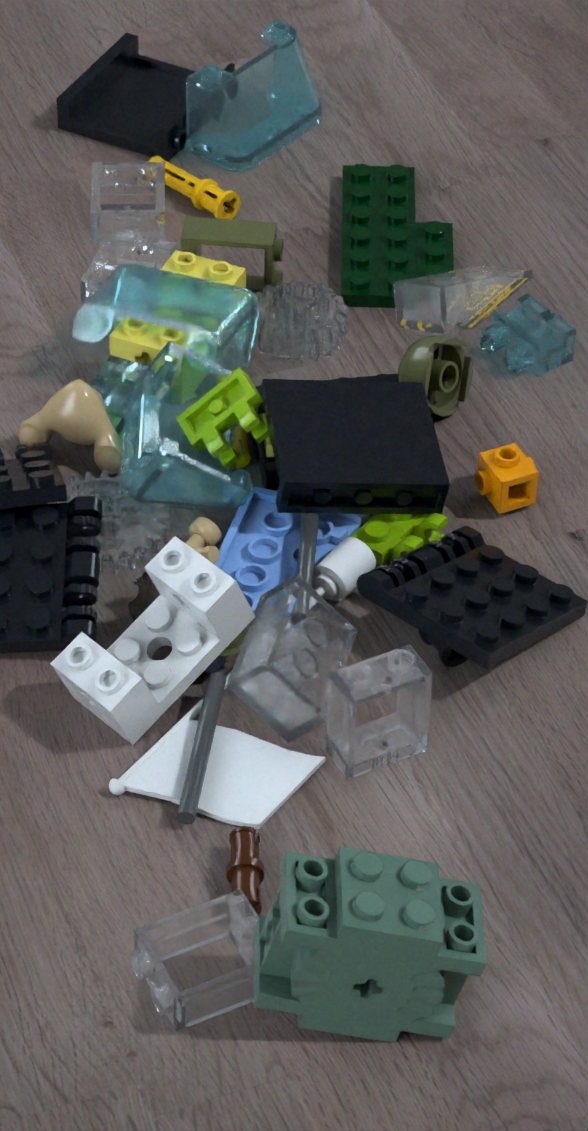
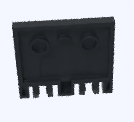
(30, 478)
(48, 567)
(472, 597)

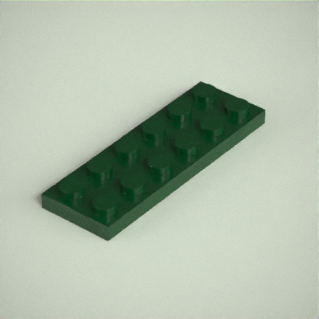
(377, 233)

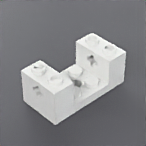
(194, 614)

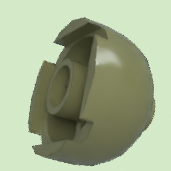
(441, 369)

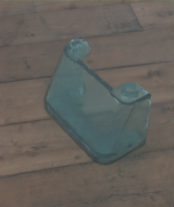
(255, 109)
(214, 314)
(156, 453)

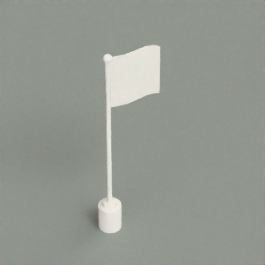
(243, 774)

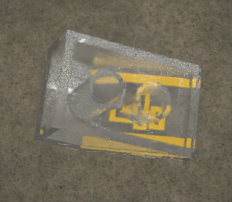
(454, 298)

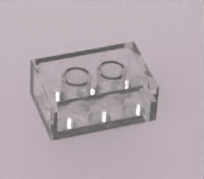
(289, 658)

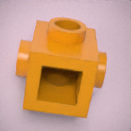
(507, 478)

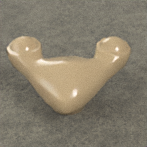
(79, 417)

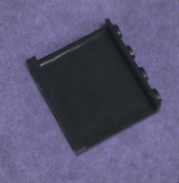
(129, 101)
(354, 447)

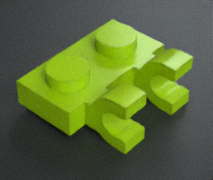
(218, 411)
(397, 534)

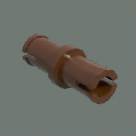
(245, 868)

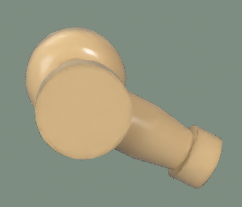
(204, 538)

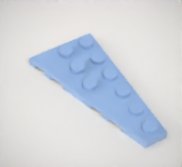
(264, 546)

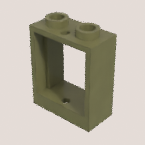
(240, 234)

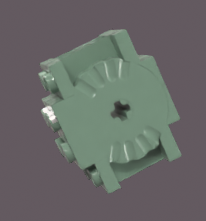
(368, 945)

